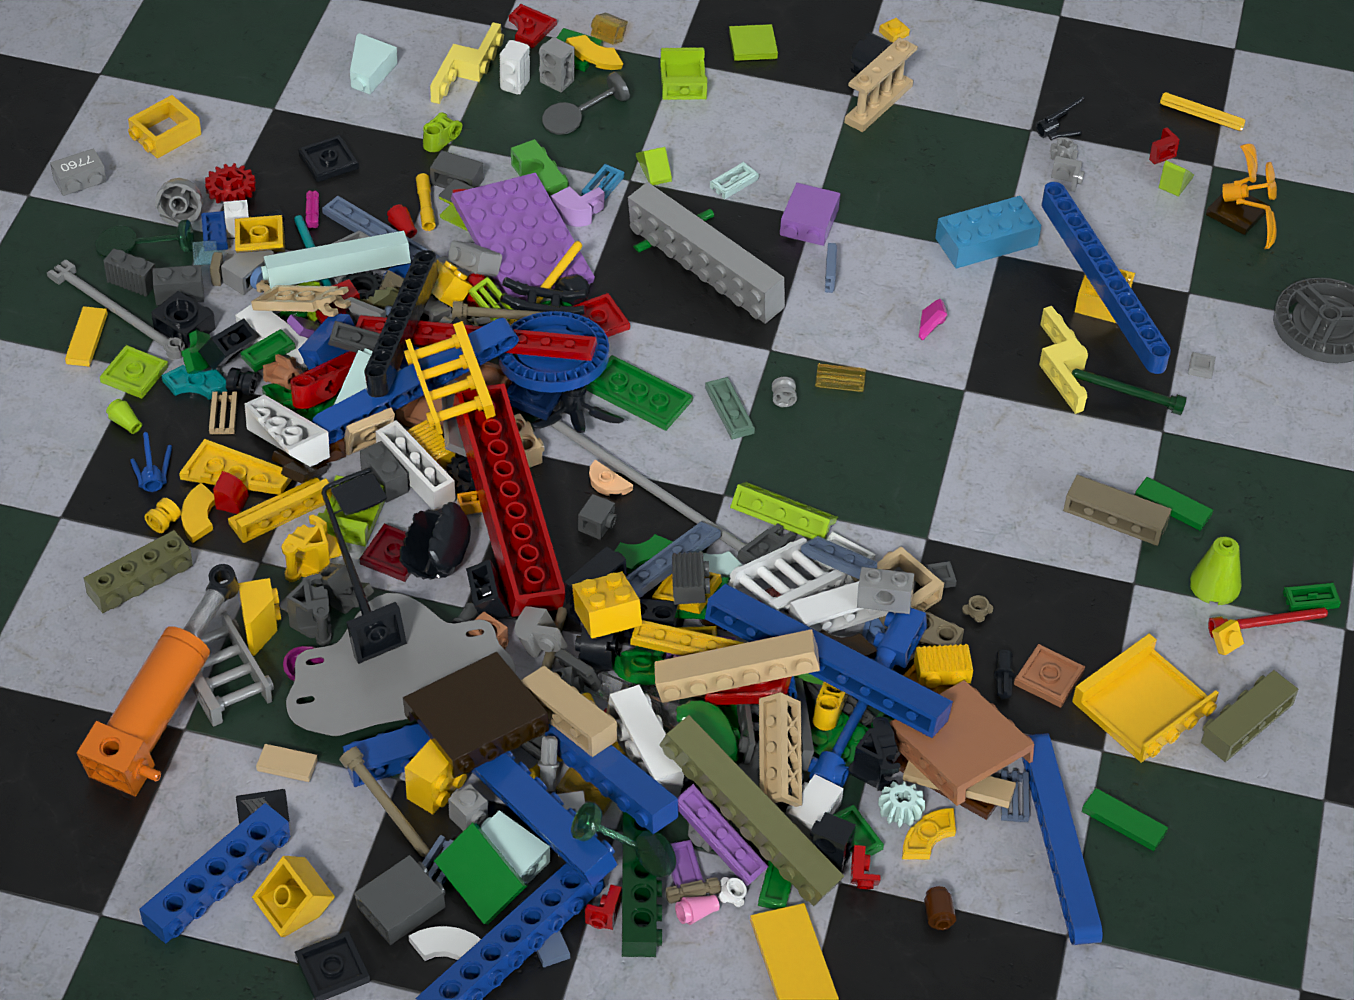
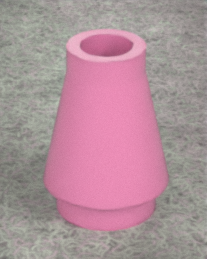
(695, 908)

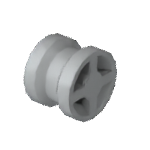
(784, 391)

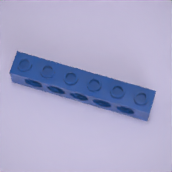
(200, 876)

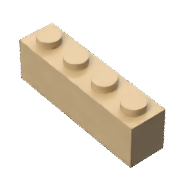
(572, 712)

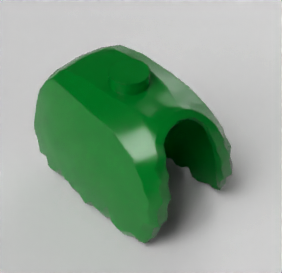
(714, 723)

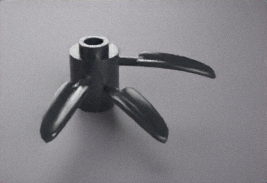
(573, 404)

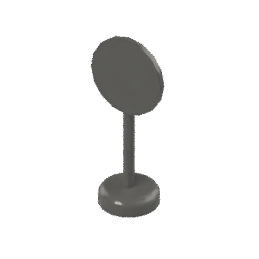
(566, 117)

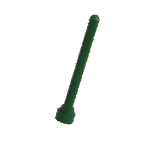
(1173, 403)

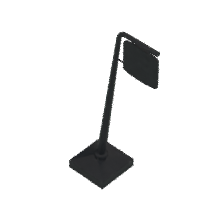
(378, 629)

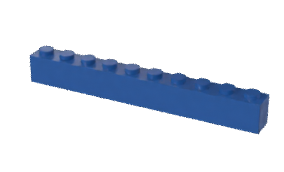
(839, 664)

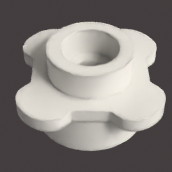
(735, 886)

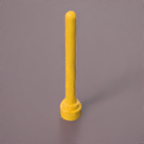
(558, 270)

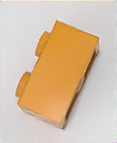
(469, 502)

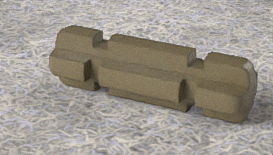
(693, 889)

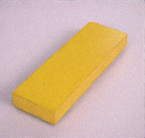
(86, 336)

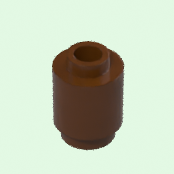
(939, 908)

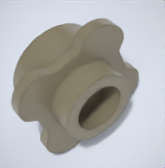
(975, 603)

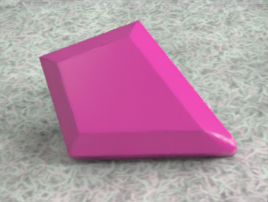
(931, 317)

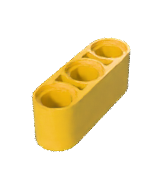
(828, 707)

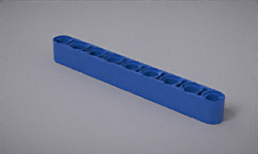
(486, 343)
(1062, 844)

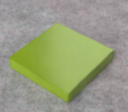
(753, 42)
(134, 371)

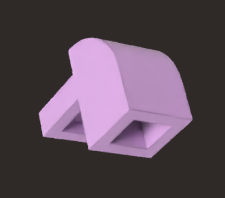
(578, 209)

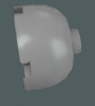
(178, 201)

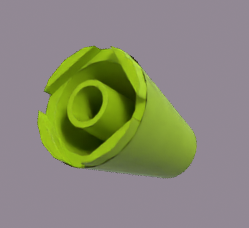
(1218, 573)

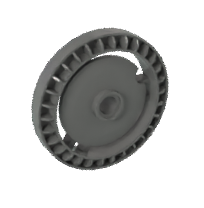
(1320, 321)

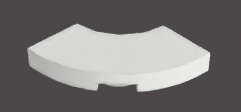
(442, 942)

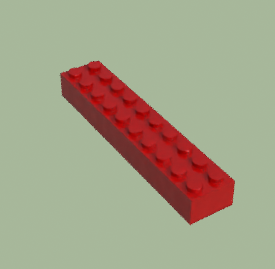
(510, 504)

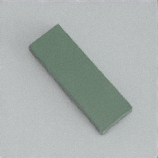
(729, 408)

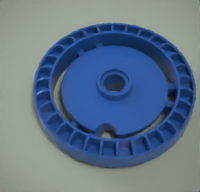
(553, 373)

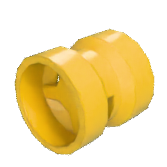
(164, 513)

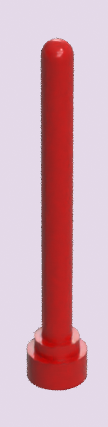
(1267, 620)

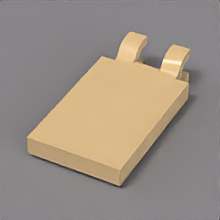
(302, 299)

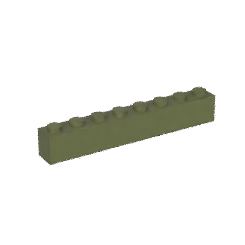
(751, 810)

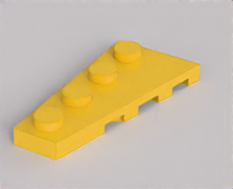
(214, 458)

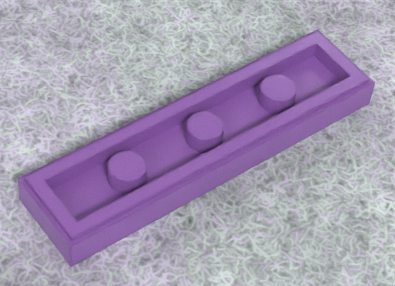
(720, 835)

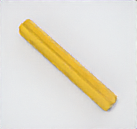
(1202, 111)

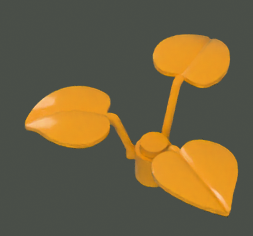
(1238, 191)

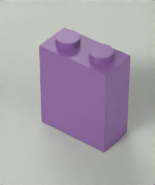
(810, 214)

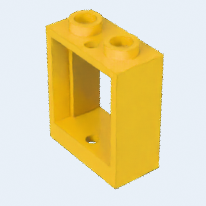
(170, 107)

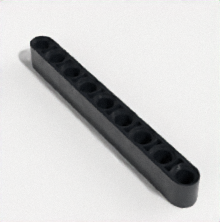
(401, 324)

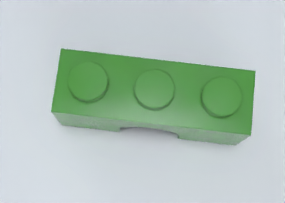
(533, 158)

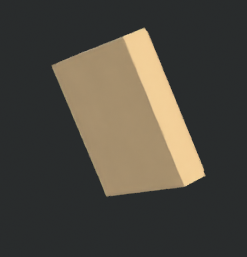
(363, 432)

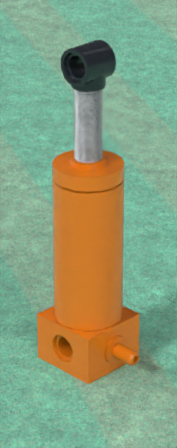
(122, 748)

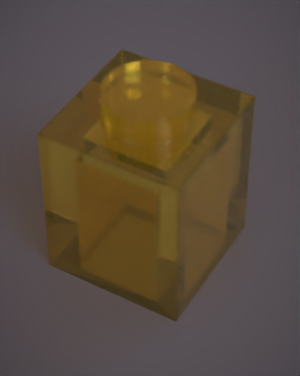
(608, 28)

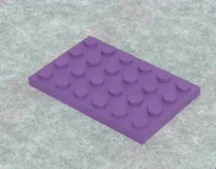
(522, 226)

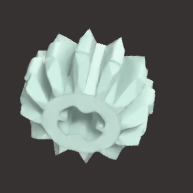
(901, 804)

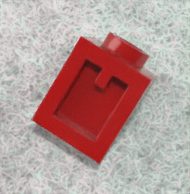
(1164, 148)
(859, 864)
(607, 912)

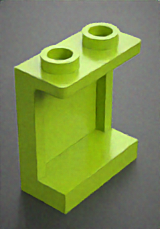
(683, 74)
(354, 527)

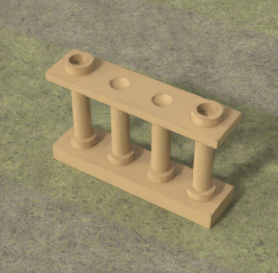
(881, 95)

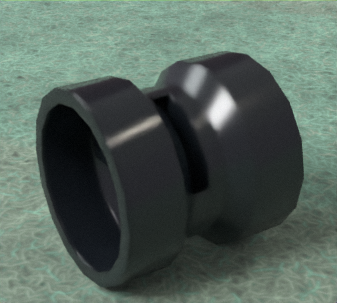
(241, 381)

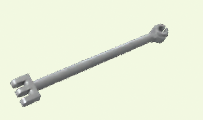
(67, 272)

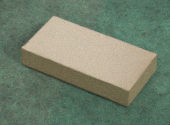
(287, 763)

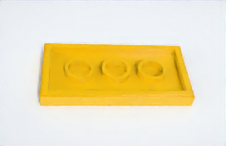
(793, 954)

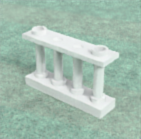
(780, 560)

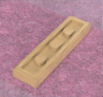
(988, 790)

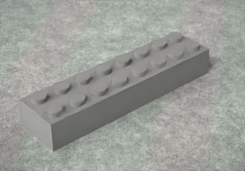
(706, 252)

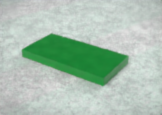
(640, 393)

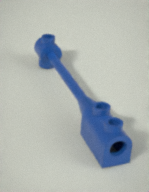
(893, 648)

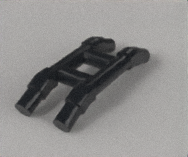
(533, 292)

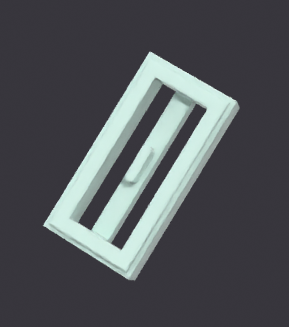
(736, 183)

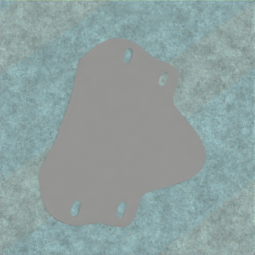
(372, 692)

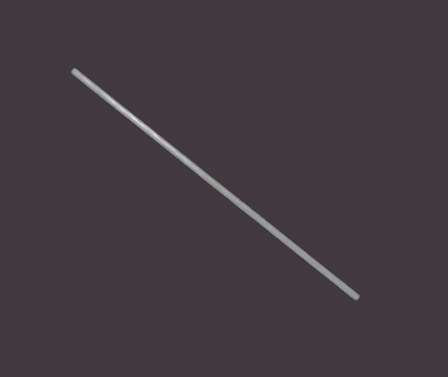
(644, 482)

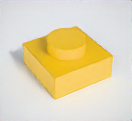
(894, 29)
(1227, 637)

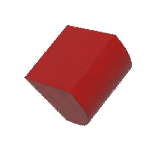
(230, 493)

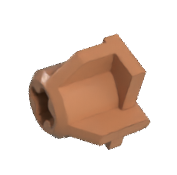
(281, 371)

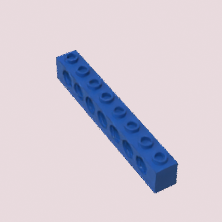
(514, 938)

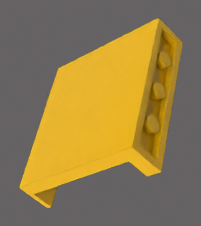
(1143, 700)

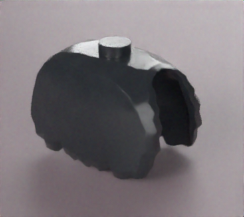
(436, 542)

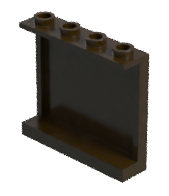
(477, 713)

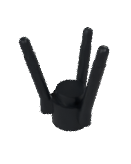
(1049, 126)

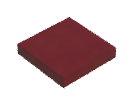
(384, 553)

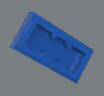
(215, 228)

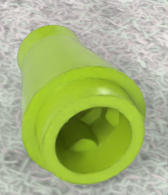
(123, 415)

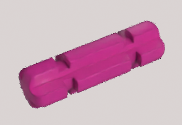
(312, 209)

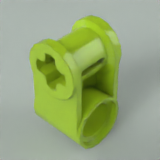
(440, 132)

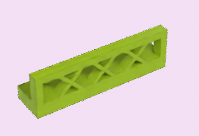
(782, 510)

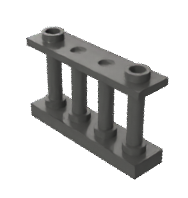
(747, 728)

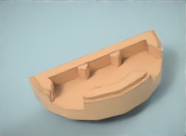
(607, 481)

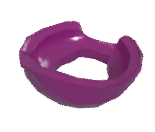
(290, 659)

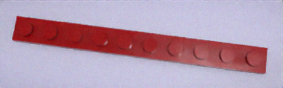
(529, 342)

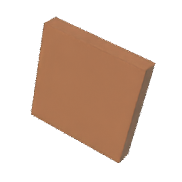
(1049, 675)

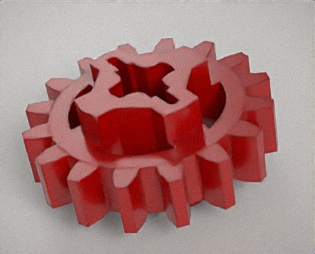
(230, 183)

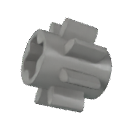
(1064, 148)

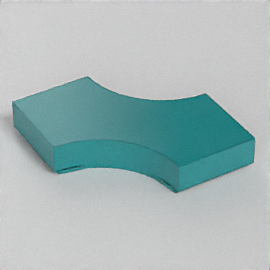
(202, 383)

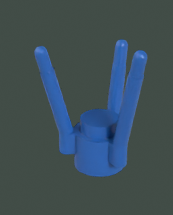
(151, 477)

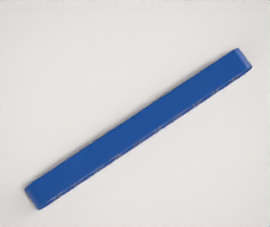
(1106, 278)

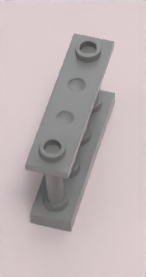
(203, 687)

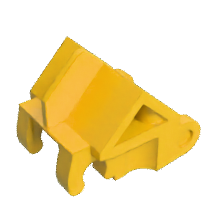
(309, 549)

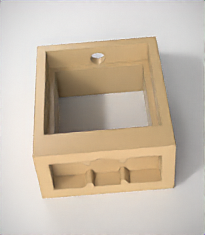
(931, 585)

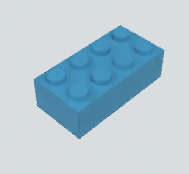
(988, 231)

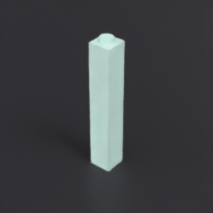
(336, 259)

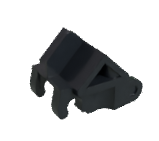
(875, 755)

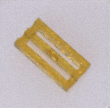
(841, 374)

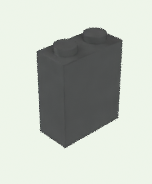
(400, 899)

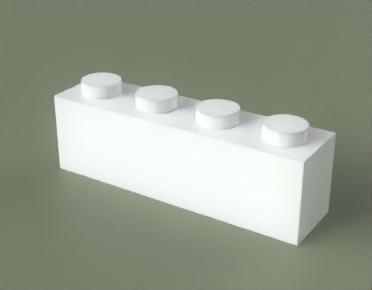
(266, 323)
(423, 472)
(832, 609)

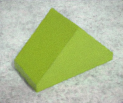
(655, 165)
(1174, 178)

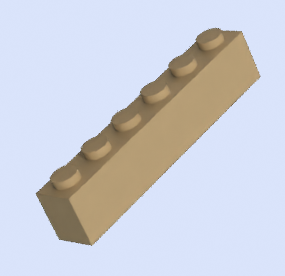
(737, 666)

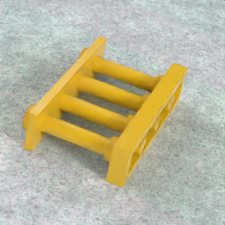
(465, 361)

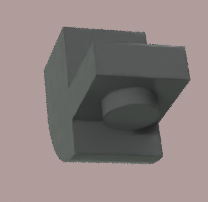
(339, 587)

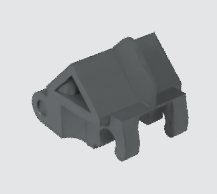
(309, 610)

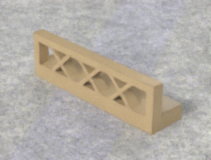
(776, 748)

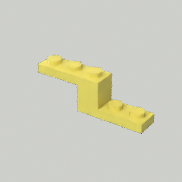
(466, 63)
(1062, 358)

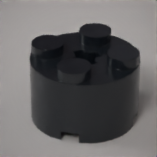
(867, 51)
(599, 651)

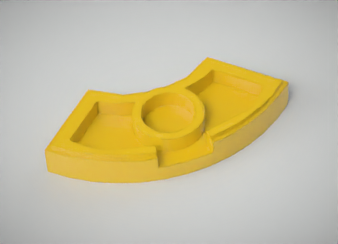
(600, 56)
(196, 512)
(927, 833)

